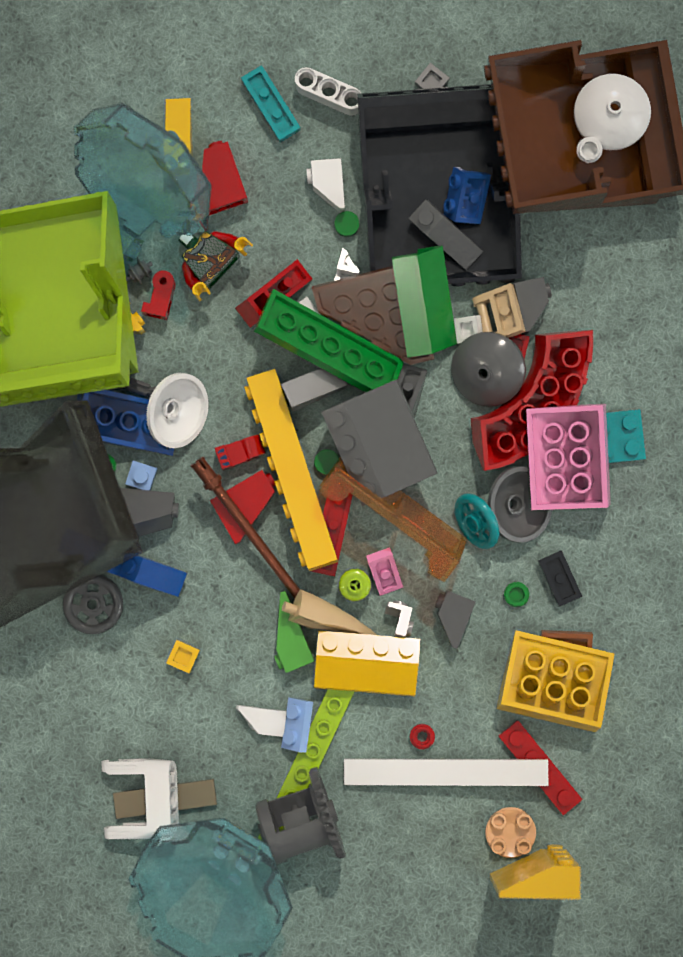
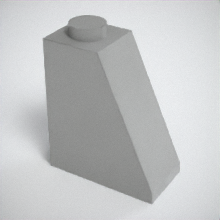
(311, 388)

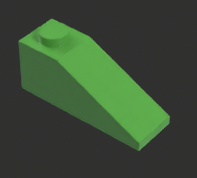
(291, 643)

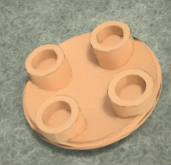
(510, 832)

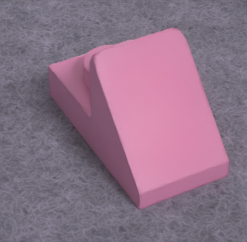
(384, 571)

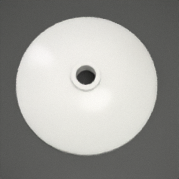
(612, 128)
(177, 410)

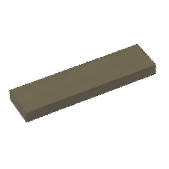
(190, 795)

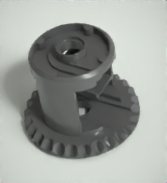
(300, 831)

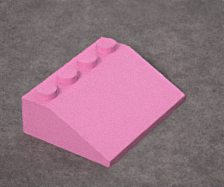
(568, 457)

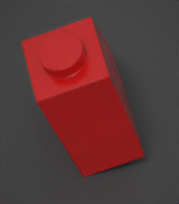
(224, 177)
(250, 497)

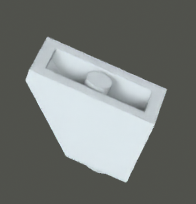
(328, 181)

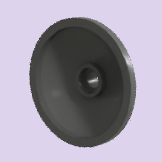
(499, 358)
(519, 521)

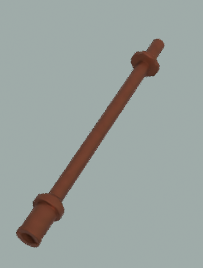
(213, 483)

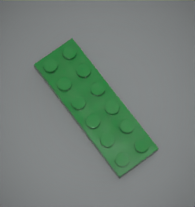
(326, 343)

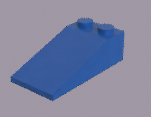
(123, 420)

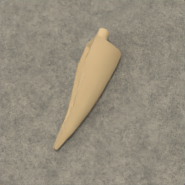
(319, 614)

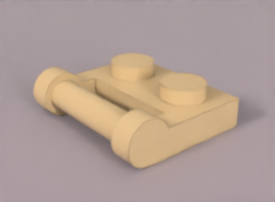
(504, 308)

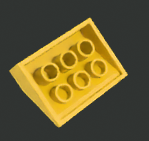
(556, 681)
(543, 874)

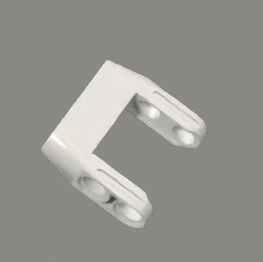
(160, 796)

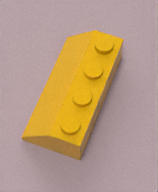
(367, 663)

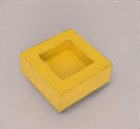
(183, 656)

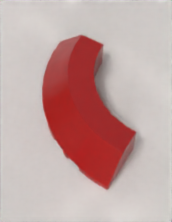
(552, 381)

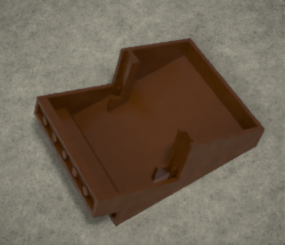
(539, 137)

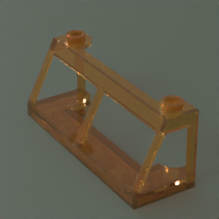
(442, 542)

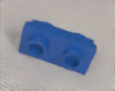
(466, 196)

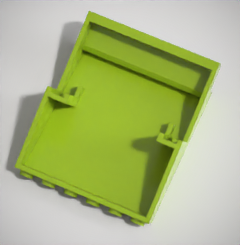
(63, 300)

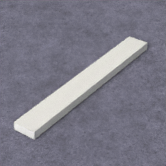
(446, 772)

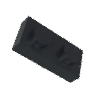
(559, 578)

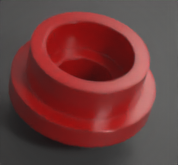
(422, 728)

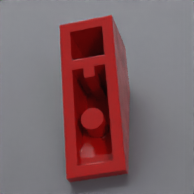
(285, 282)

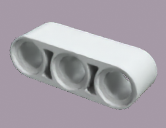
(321, 82)

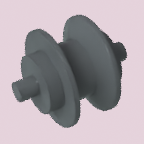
(139, 271)

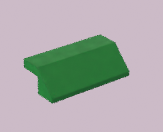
(424, 301)

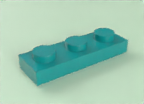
(270, 103)

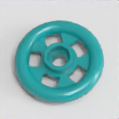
(476, 521)

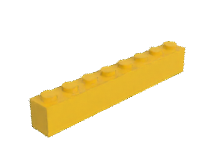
(291, 469)

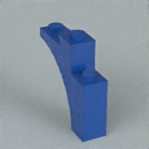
(151, 574)

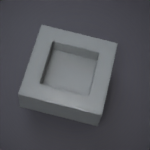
(431, 78)

